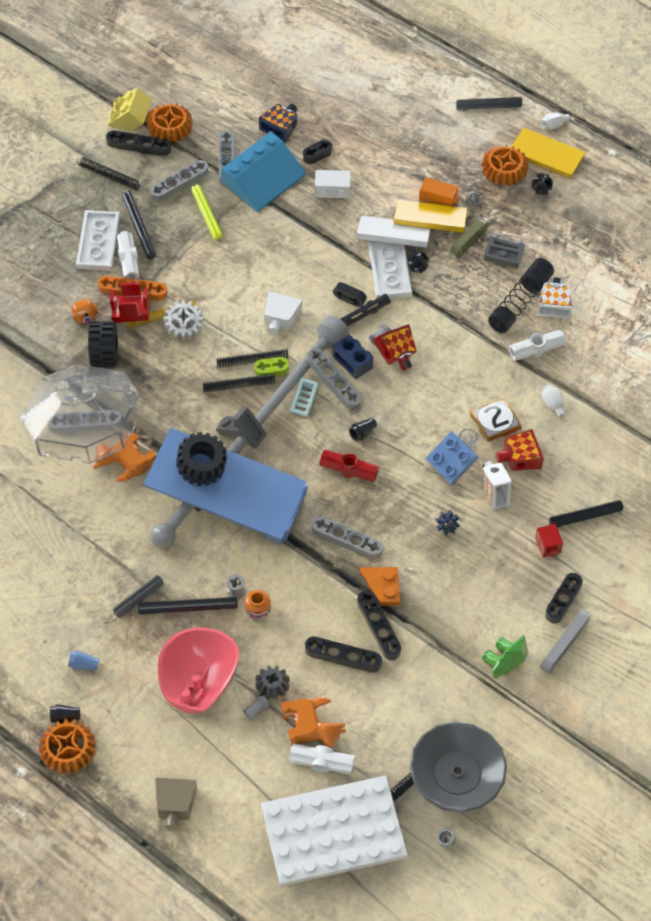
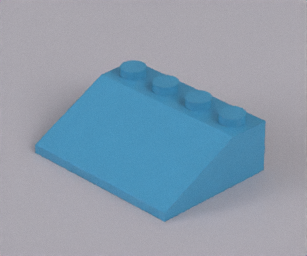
(262, 172)

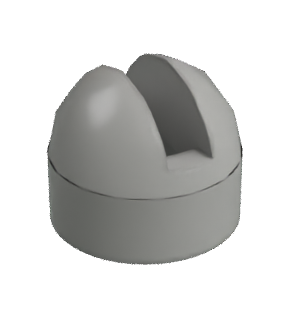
(476, 197)
(442, 837)

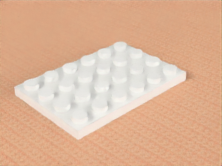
(333, 831)

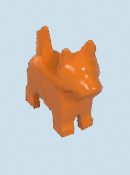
(130, 459)
(306, 722)

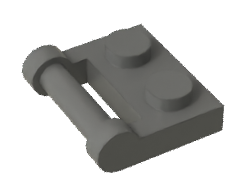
(504, 251)

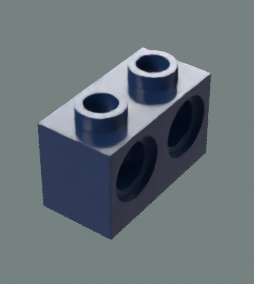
(352, 356)

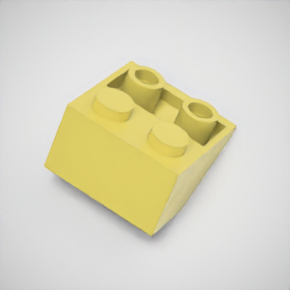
(130, 110)

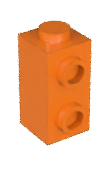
(438, 192)

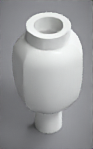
(553, 121)
(553, 399)

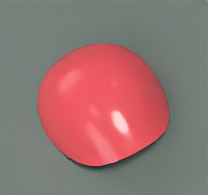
(196, 668)

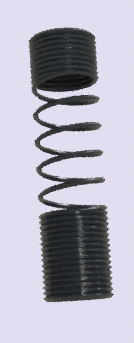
(533, 281)

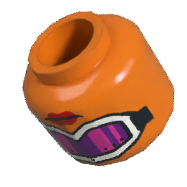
(84, 311)
(257, 604)

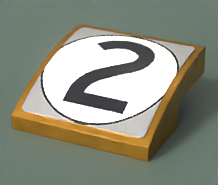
(495, 420)

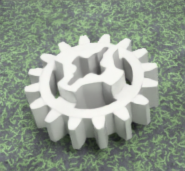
(192, 319)

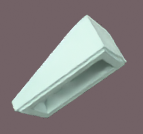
(304, 383)

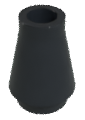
(361, 429)
(60, 712)

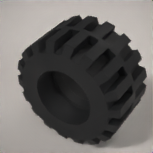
(103, 344)
(203, 445)

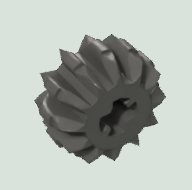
(279, 679)

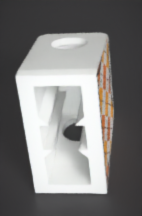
(555, 300)
(496, 476)

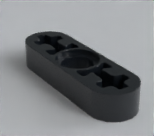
(564, 606)

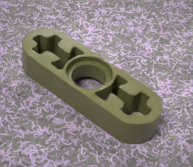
(469, 237)

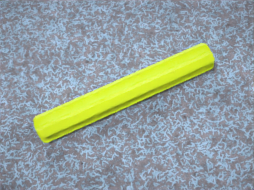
(206, 212)

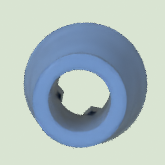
(82, 661)

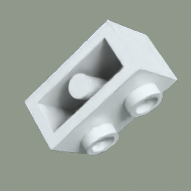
(332, 184)

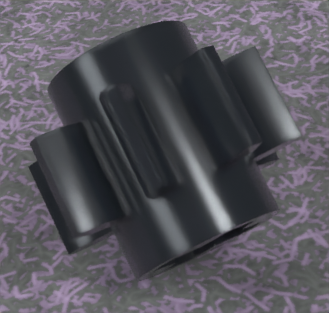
(542, 183)
(418, 261)

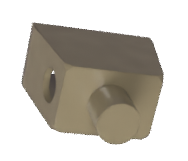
(175, 800)

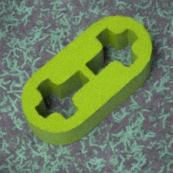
(271, 366)

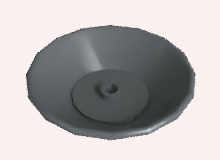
(459, 748)

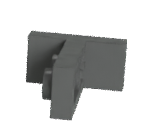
(244, 425)

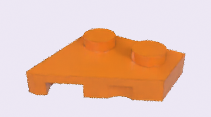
(383, 584)

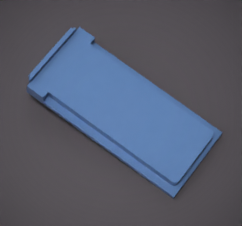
(244, 494)

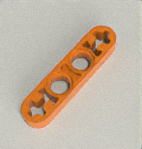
(154, 286)

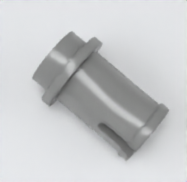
(256, 707)

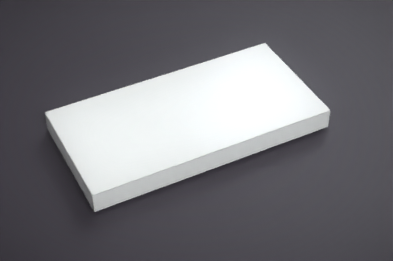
(386, 231)
(98, 240)
(389, 269)

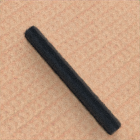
(138, 225)
(187, 605)

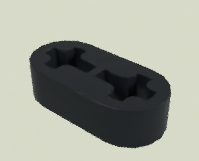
(317, 151)
(349, 294)

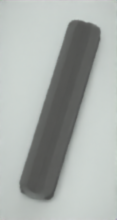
(138, 596)

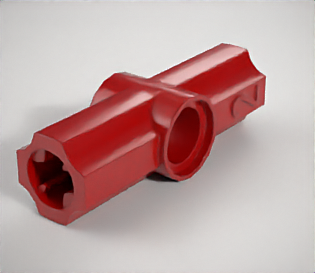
(357, 469)

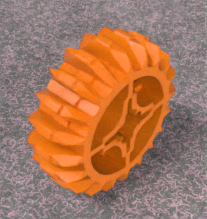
(169, 122)
(505, 165)
(57, 737)

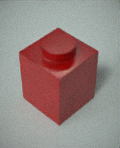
(549, 540)

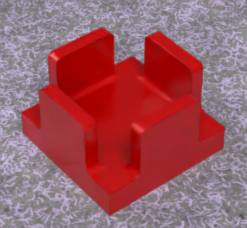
(131, 305)

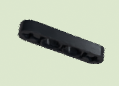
(155, 148)
(380, 624)
(344, 651)

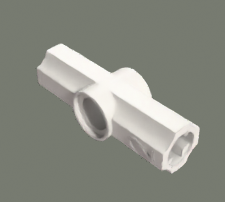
(128, 255)
(537, 345)
(322, 759)

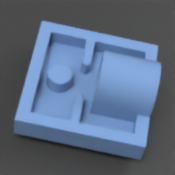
(452, 458)

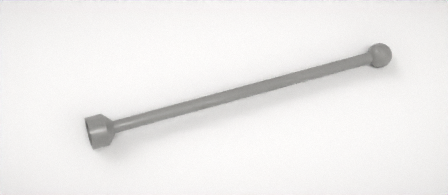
(329, 332)

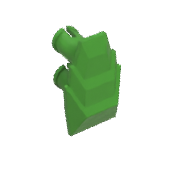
(513, 655)

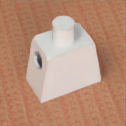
(281, 312)

